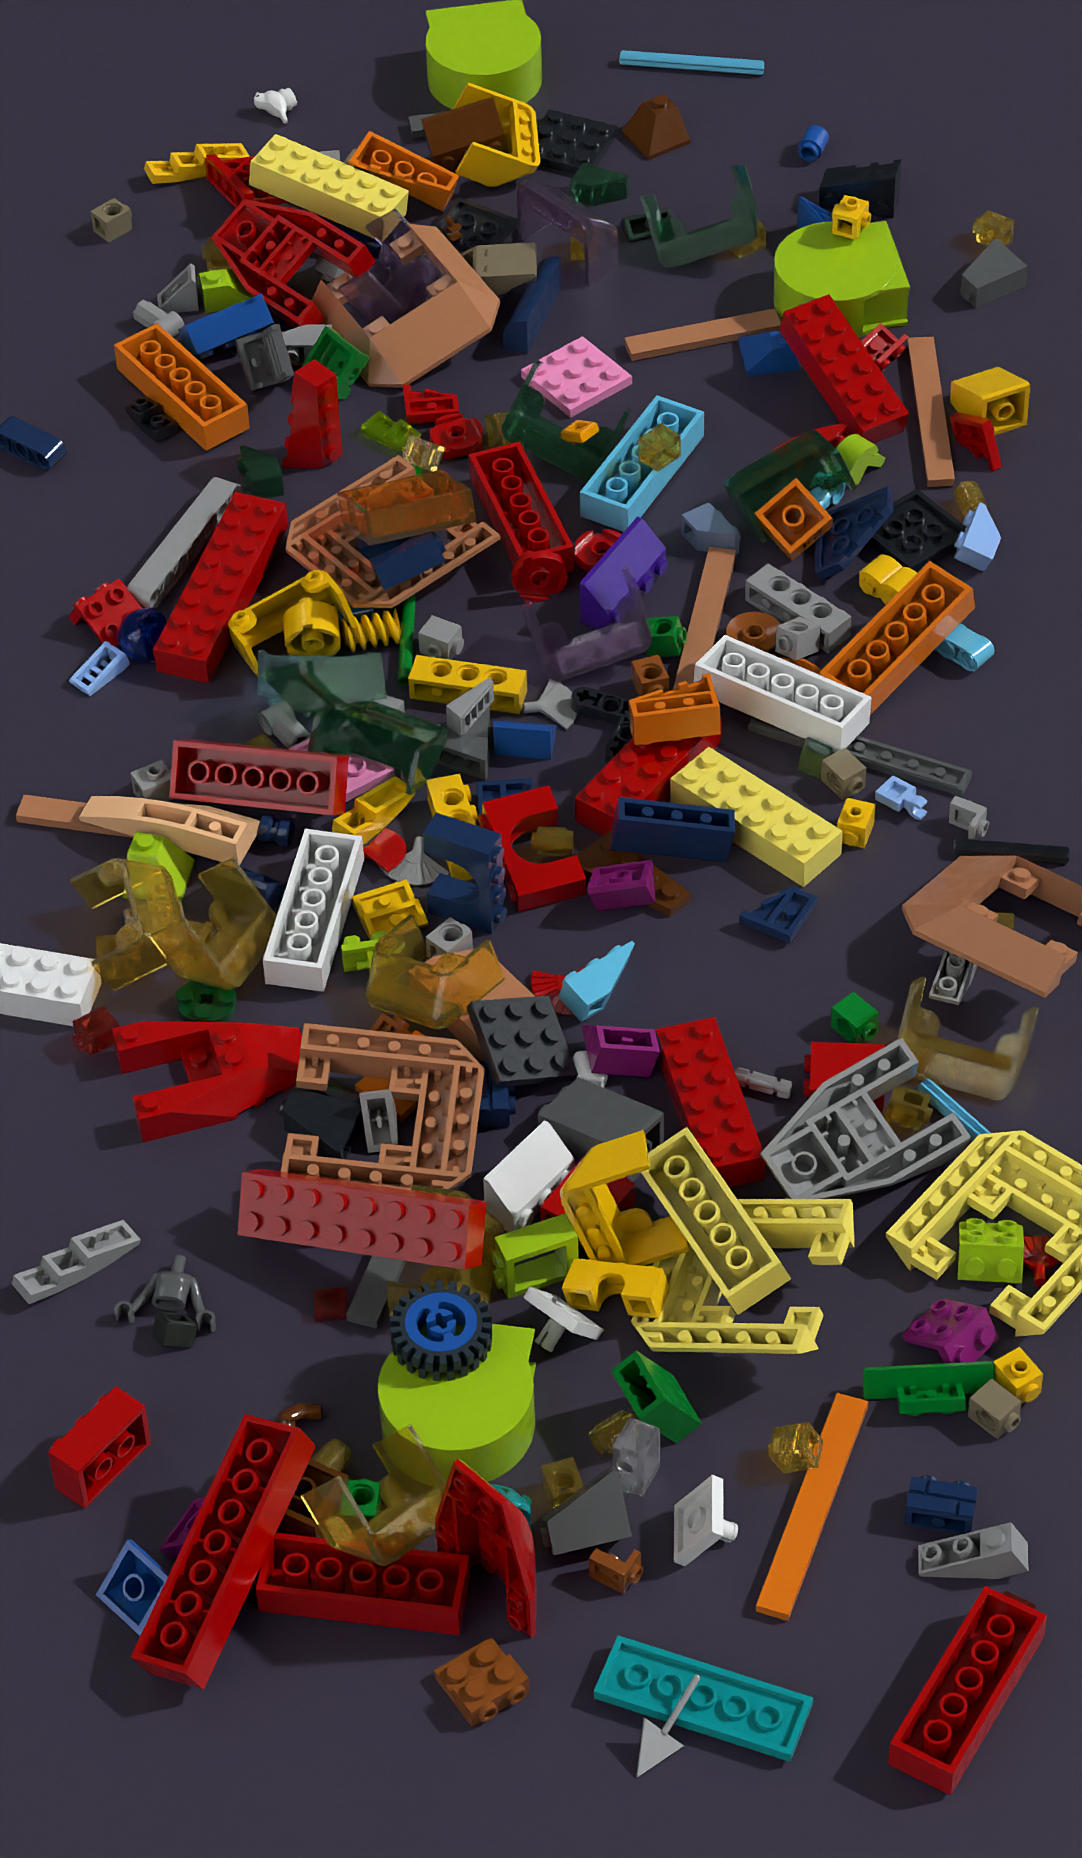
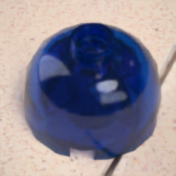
(140, 633)

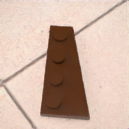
(669, 894)

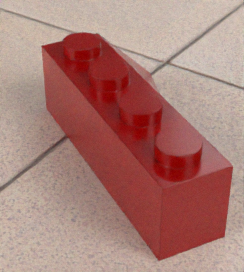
(314, 419)

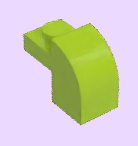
(859, 454)

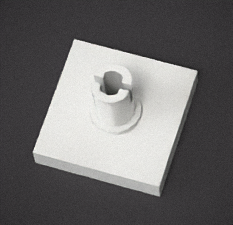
(561, 1317)
(701, 1521)

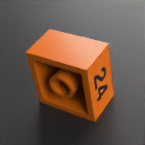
(794, 519)

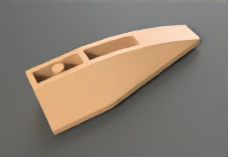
(191, 827)

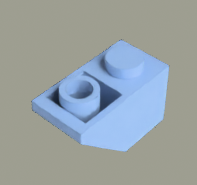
(979, 540)

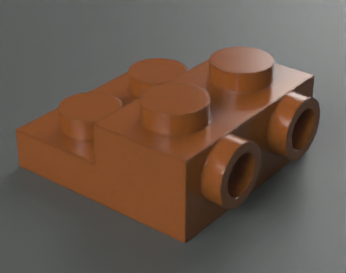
(483, 1681)

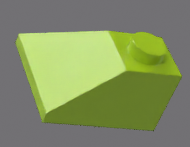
(221, 290)
(162, 851)

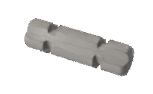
(764, 1083)

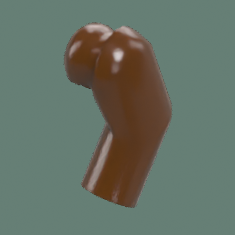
(300, 1411)

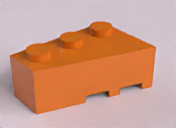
(676, 714)

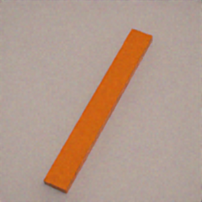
(811, 1508)

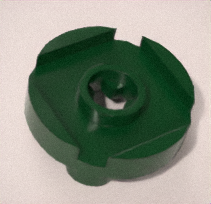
(193, 993)

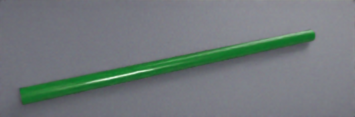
(407, 632)

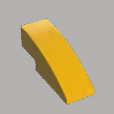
(374, 810)

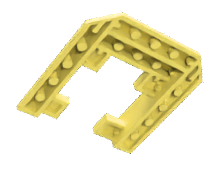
(998, 1173)
(691, 1314)

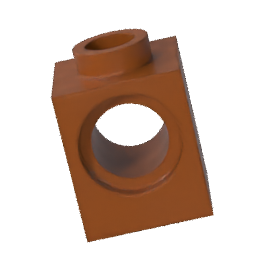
(649, 675)

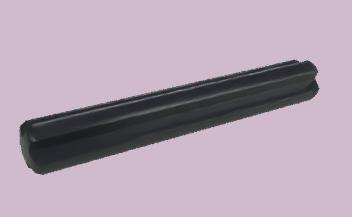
(1027, 851)

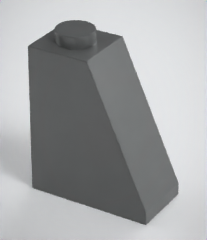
(993, 275)
(469, 751)
(587, 1517)

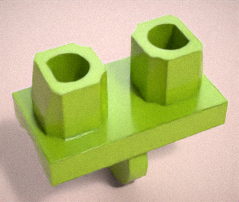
(358, 954)

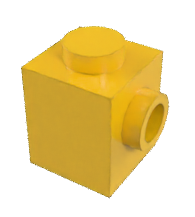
(856, 828)
(1018, 1375)

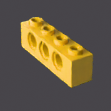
(448, 679)
(452, 798)

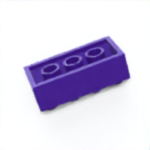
(605, 581)

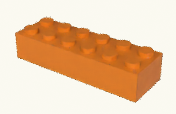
(182, 386)
(902, 634)

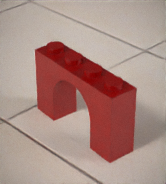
(531, 883)

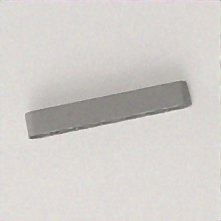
(182, 544)

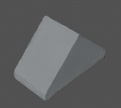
(180, 293)
(379, 1119)

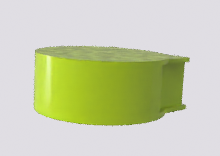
(485, 46)
(858, 274)
(475, 1418)

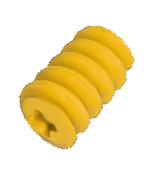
(371, 630)

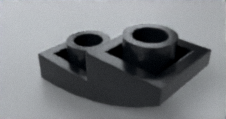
(150, 419)

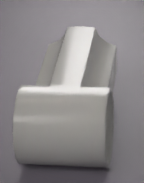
(149, 314)
(282, 722)

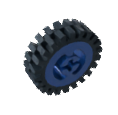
(440, 1312)

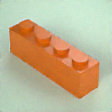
(405, 169)

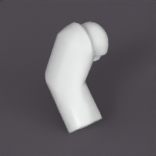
(584, 1072)

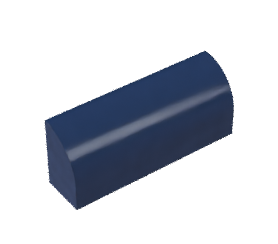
(533, 306)
(672, 829)

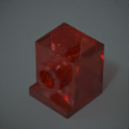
(94, 1031)

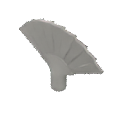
(554, 703)
(416, 867)

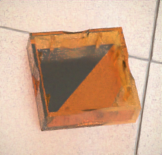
(406, 507)

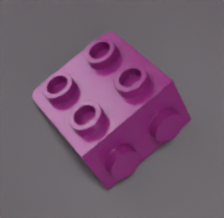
(954, 1329)

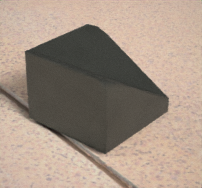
(174, 1329)

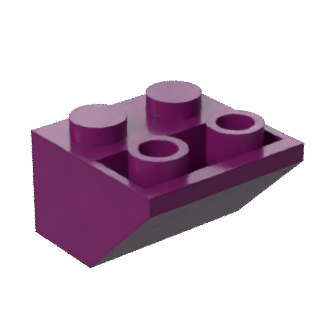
(621, 1050)

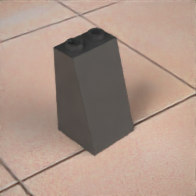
(593, 1115)

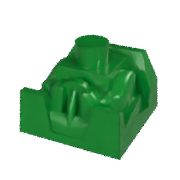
(338, 357)

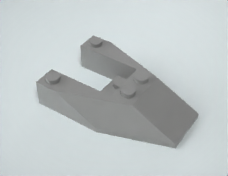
(844, 1143)

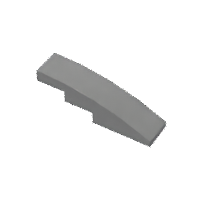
(82, 1258)

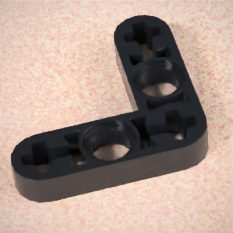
(589, 709)

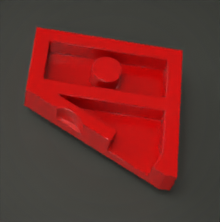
(428, 405)
(977, 436)

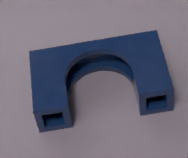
(403, 558)
(478, 853)

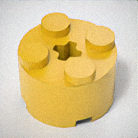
(312, 629)

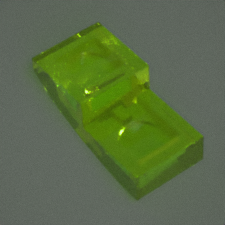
(388, 432)

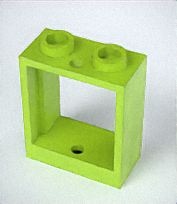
(529, 1242)

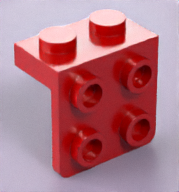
(105, 610)

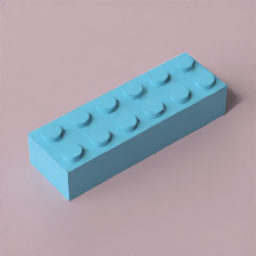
(625, 485)

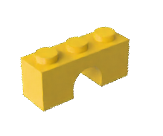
(593, 1281)

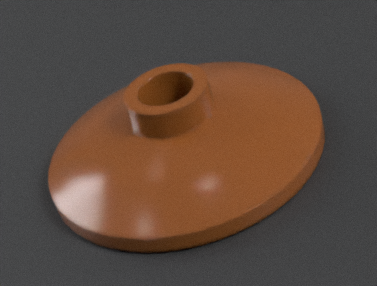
(754, 629)

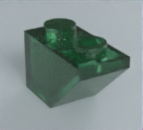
(598, 185)
(261, 473)

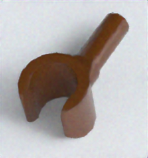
(452, 231)

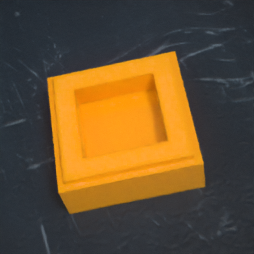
(580, 431)

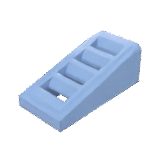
(100, 657)

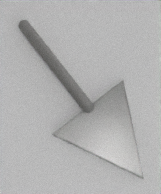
(656, 1743)

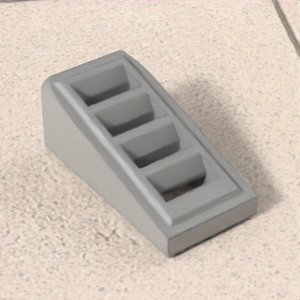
(469, 707)

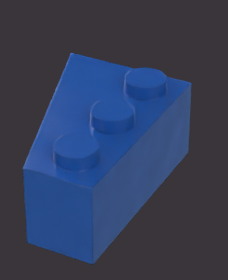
(225, 327)

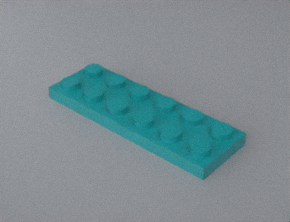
(720, 1706)

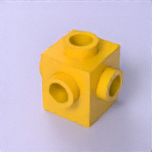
(850, 217)

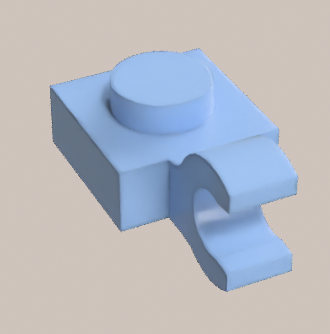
(899, 794)

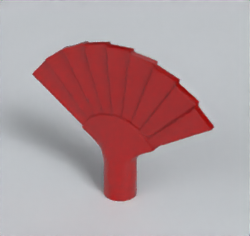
(386, 850)
(550, 985)
(1037, 1258)

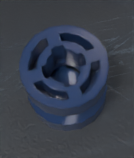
(276, 830)

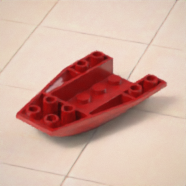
(492, 1530)

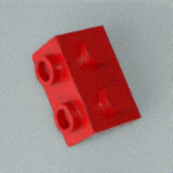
(883, 345)

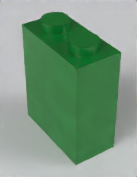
(656, 1397)

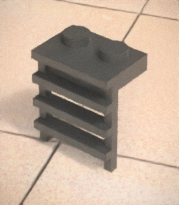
(264, 358)

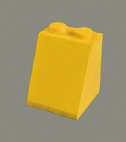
(993, 396)

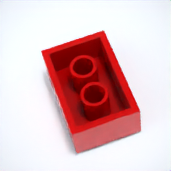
(99, 1447)

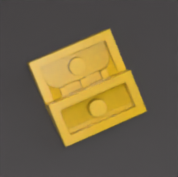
(387, 907)

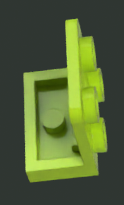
(990, 1251)

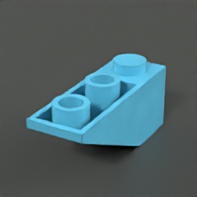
(590, 988)

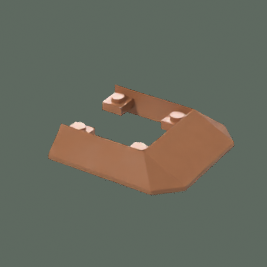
(448, 322)
(324, 544)
(952, 919)
(420, 1069)

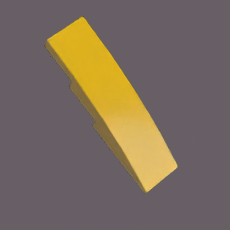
(191, 165)

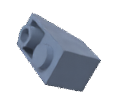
(707, 528)

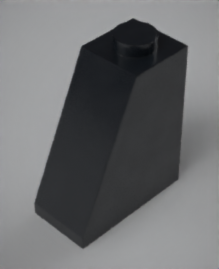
(330, 1118)

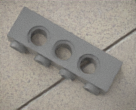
(787, 599)

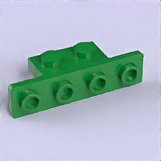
(927, 1386)

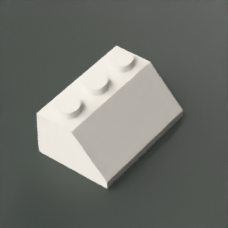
(527, 1178)

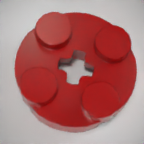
(468, 439)
(590, 544)
(535, 563)

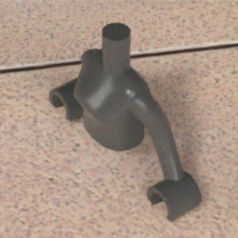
(170, 1293)

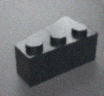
(871, 183)

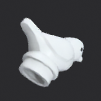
(276, 102)

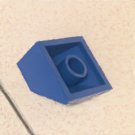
(767, 354)

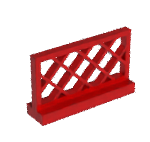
(232, 180)

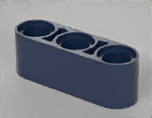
(30, 444)

